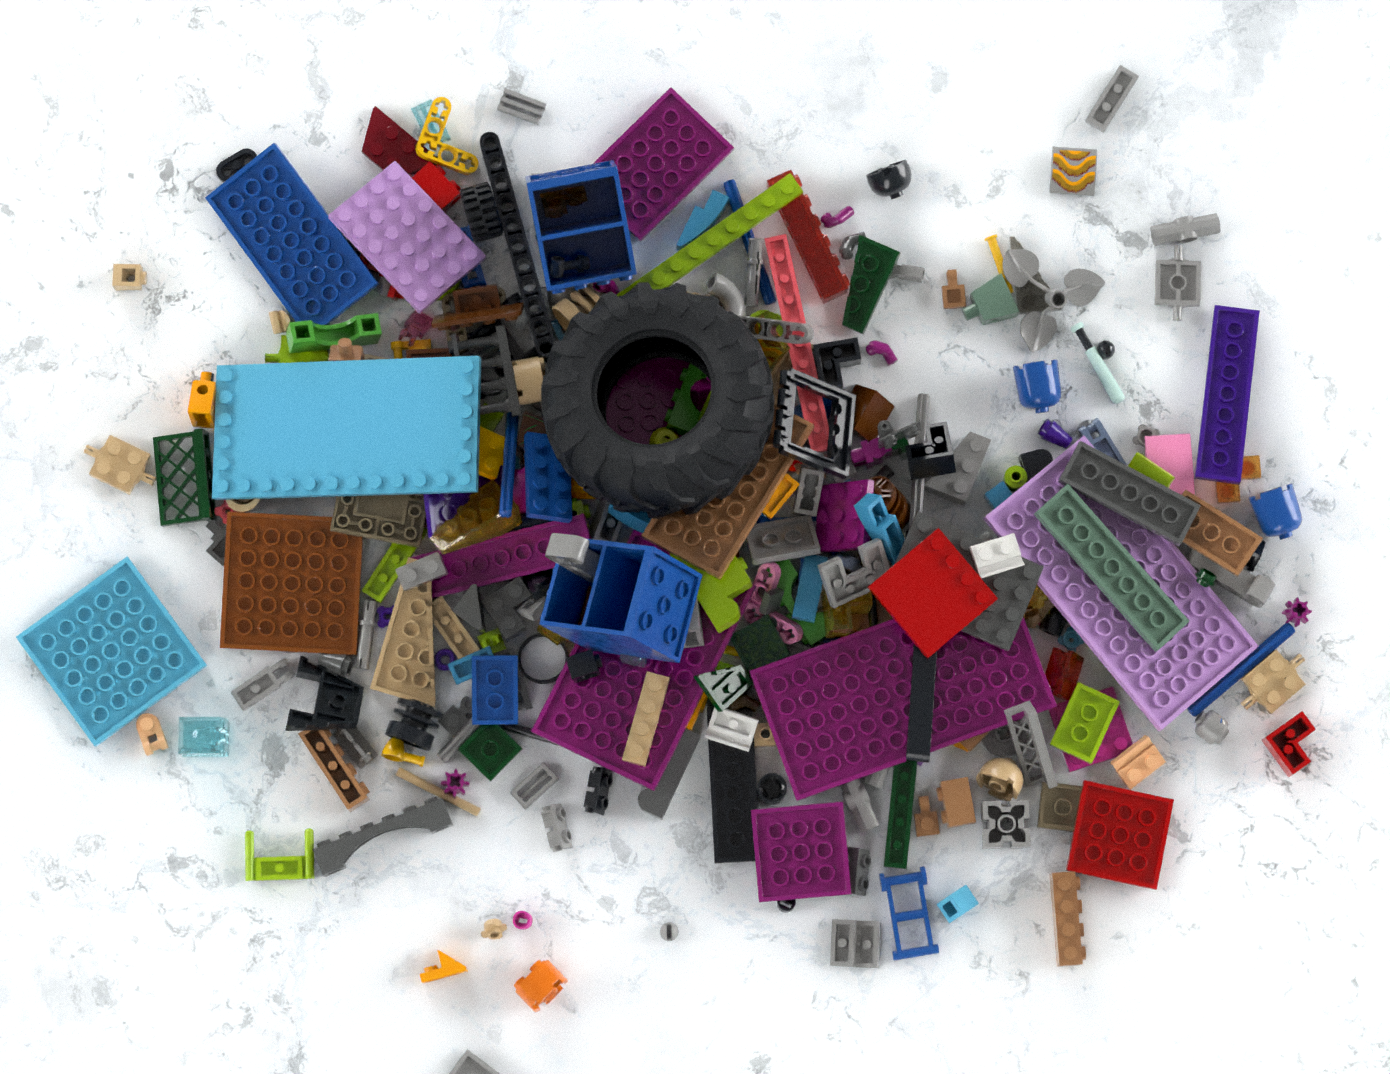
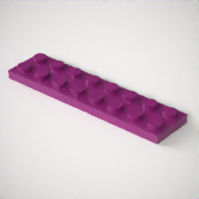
(502, 557)

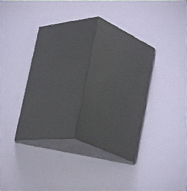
(471, 609)

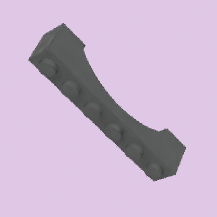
(334, 855)

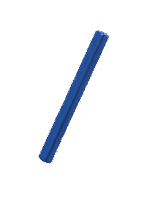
(736, 203)
(508, 470)
(1242, 669)

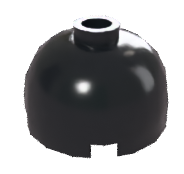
(890, 180)

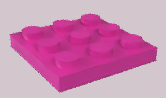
(1113, 744)

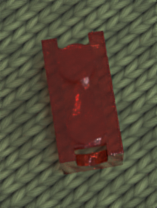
(1063, 672)

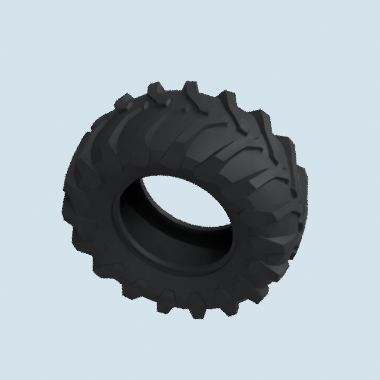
(642, 328)

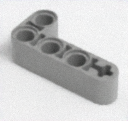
(769, 330)
(573, 554)
(1246, 586)

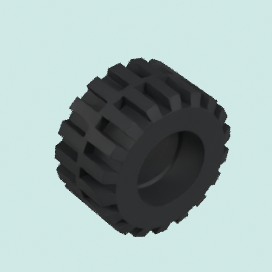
(481, 212)

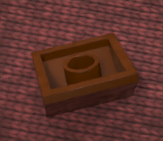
(869, 411)

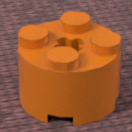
(540, 985)

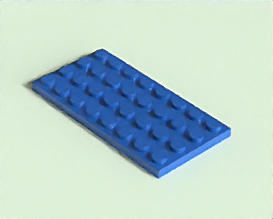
(291, 239)

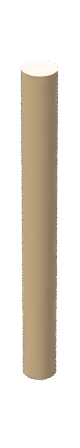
(437, 791)

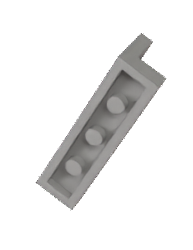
(1039, 746)

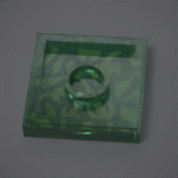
(759, 644)

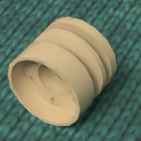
(583, 302)

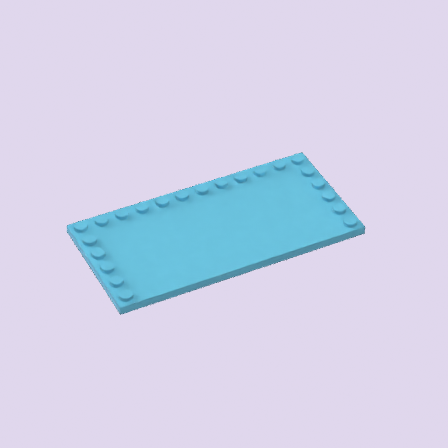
(347, 428)

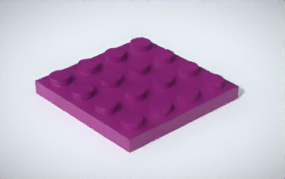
(801, 852)

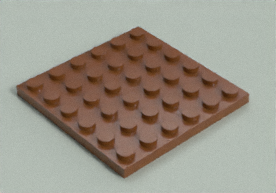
(290, 585)

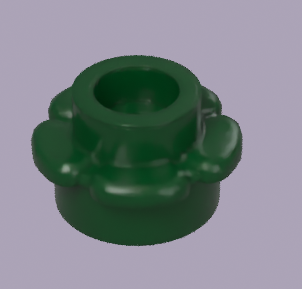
(1205, 577)

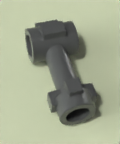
(558, 265)

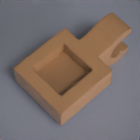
(953, 294)
(926, 822)

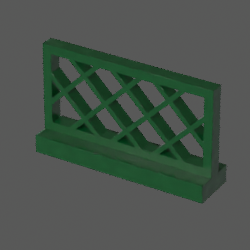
(202, 471)

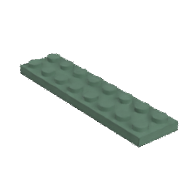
(1111, 567)

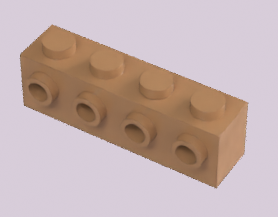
(335, 769)
(1066, 919)

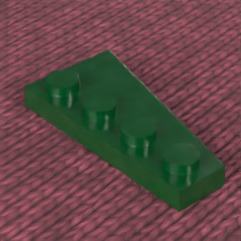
(869, 278)

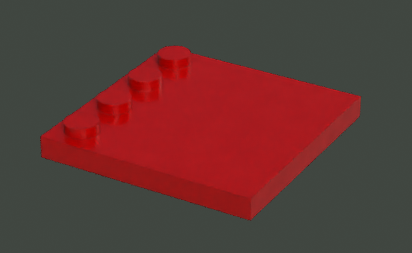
(932, 593)
(1119, 835)

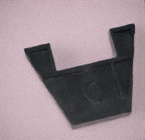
(336, 701)

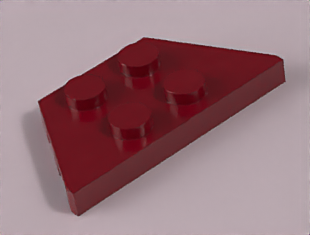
(389, 143)

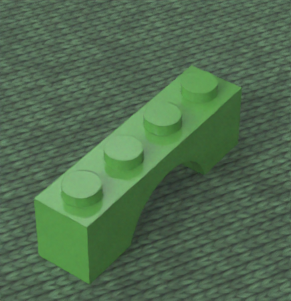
(309, 336)
(684, 413)
(814, 632)

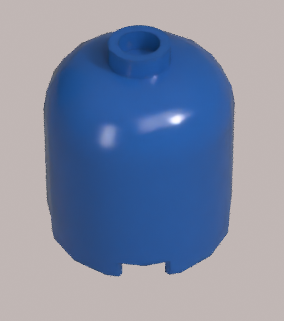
(1038, 385)
(1277, 512)

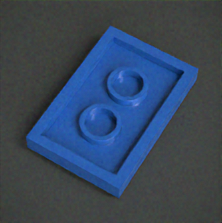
(494, 689)

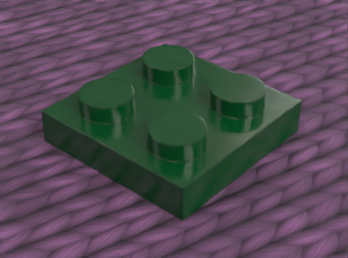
(490, 750)

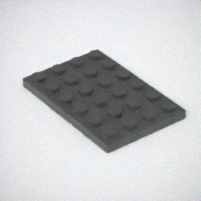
(1012, 588)

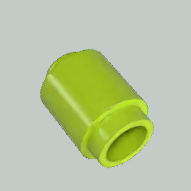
(1012, 484)

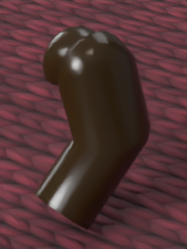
(744, 701)

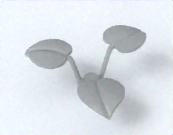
(1081, 289)

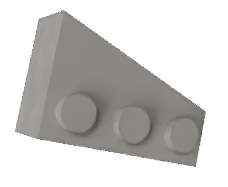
(968, 460)

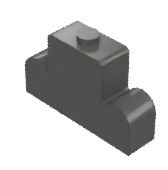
(658, 801)

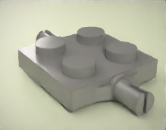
(1177, 283)

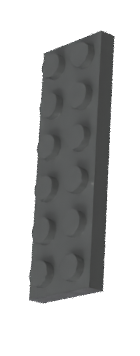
(1129, 493)

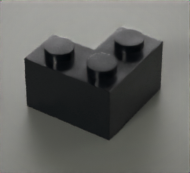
(835, 355)
(933, 456)

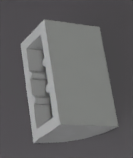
(809, 490)

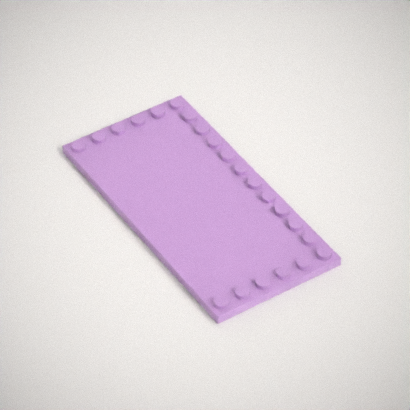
(1157, 681)

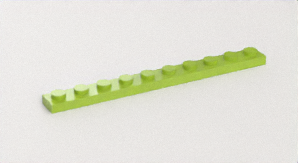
(721, 235)
(397, 555)

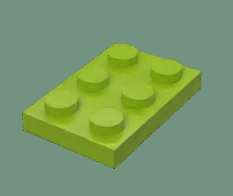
(1084, 723)

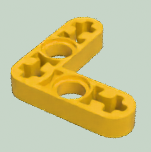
(434, 141)

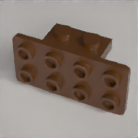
(477, 305)

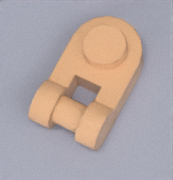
(148, 726)

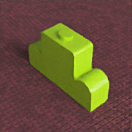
(717, 595)

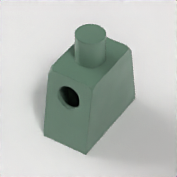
(991, 302)

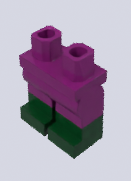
(870, 454)

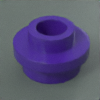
(440, 654)

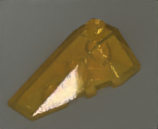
(476, 521)

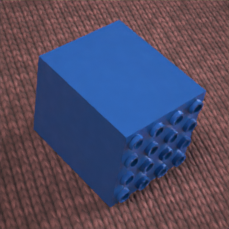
(591, 229)
(635, 603)

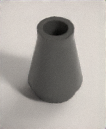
(338, 663)

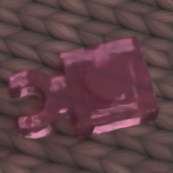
(416, 326)

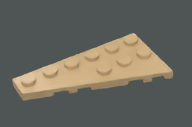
(407, 652)

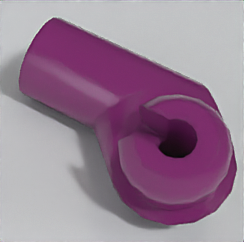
(838, 219)
(877, 347)

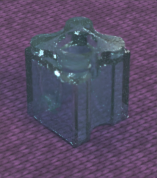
(203, 736)

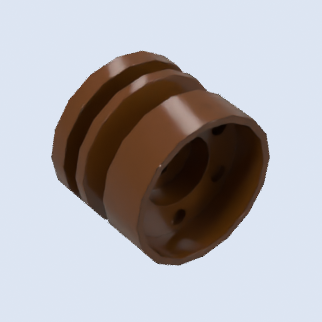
(893, 499)

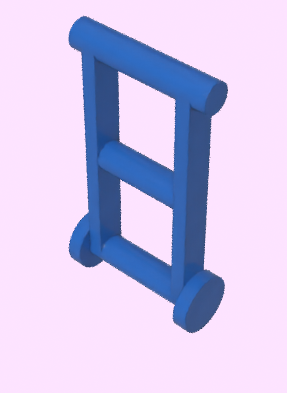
(921, 879)

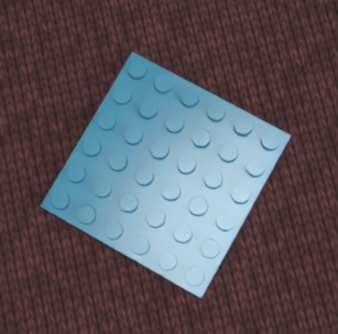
(111, 651)

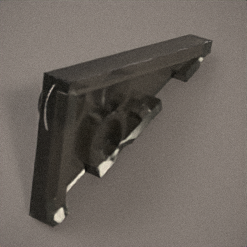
(1030, 297)

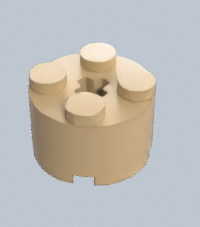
(528, 379)

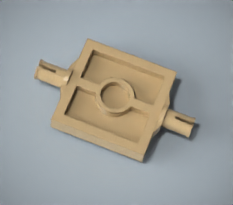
(120, 464)
(1273, 681)

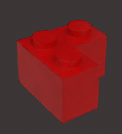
(1284, 743)

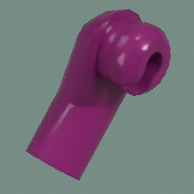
(612, 286)

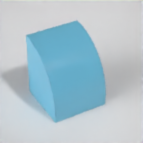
(957, 903)

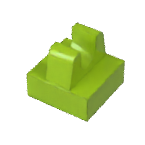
(493, 639)

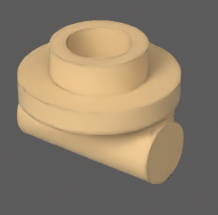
(279, 321)

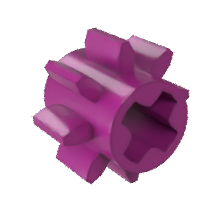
(1300, 608)
(455, 777)

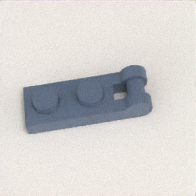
(1103, 442)

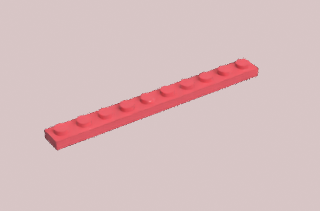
(800, 354)

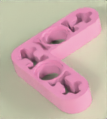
(755, 602)

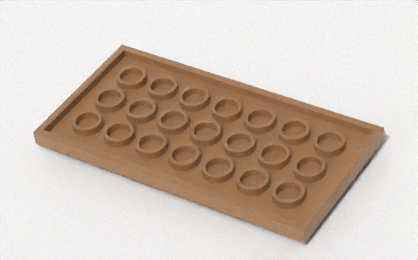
(720, 528)

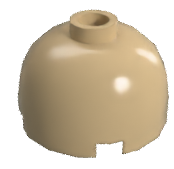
(1001, 777)

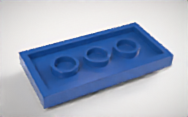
(545, 481)

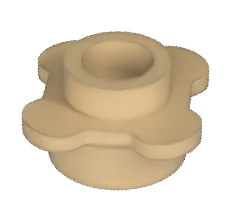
(493, 929)

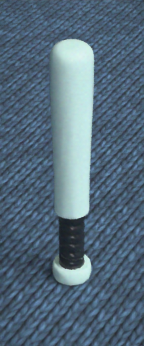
(1105, 376)

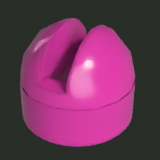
(524, 915)

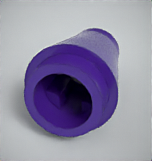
(1053, 433)

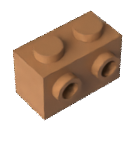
(956, 802)

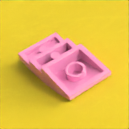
(1175, 456)

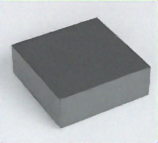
(771, 601)

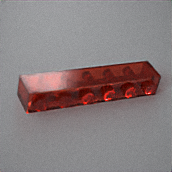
(812, 245)

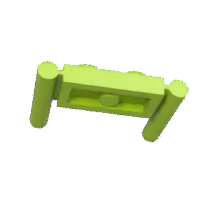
(279, 867)

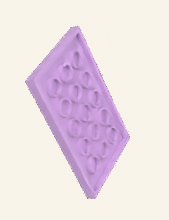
(407, 237)

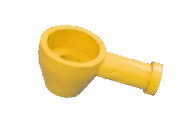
(395, 751)

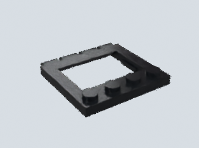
(840, 429)

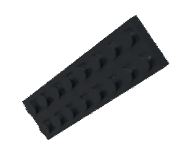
(732, 796)

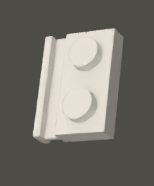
(996, 556)
(732, 729)

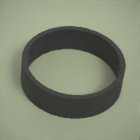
(520, 665)

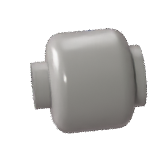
(1211, 727)

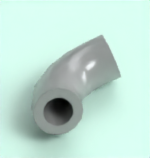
(726, 293)

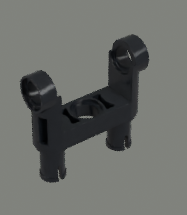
(515, 351)

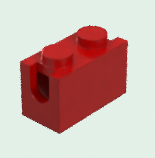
(437, 186)

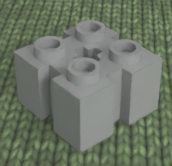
(1016, 814)

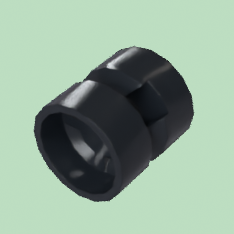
(771, 788)

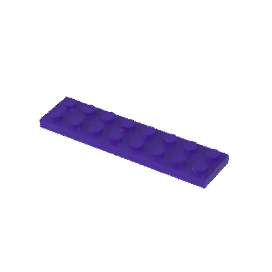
(1227, 394)

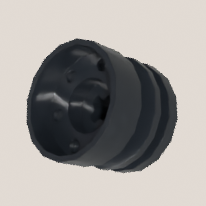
(414, 723)

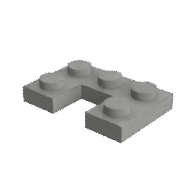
(844, 588)

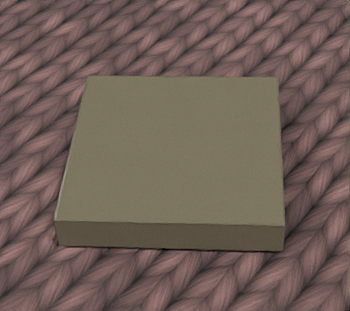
(1058, 807)

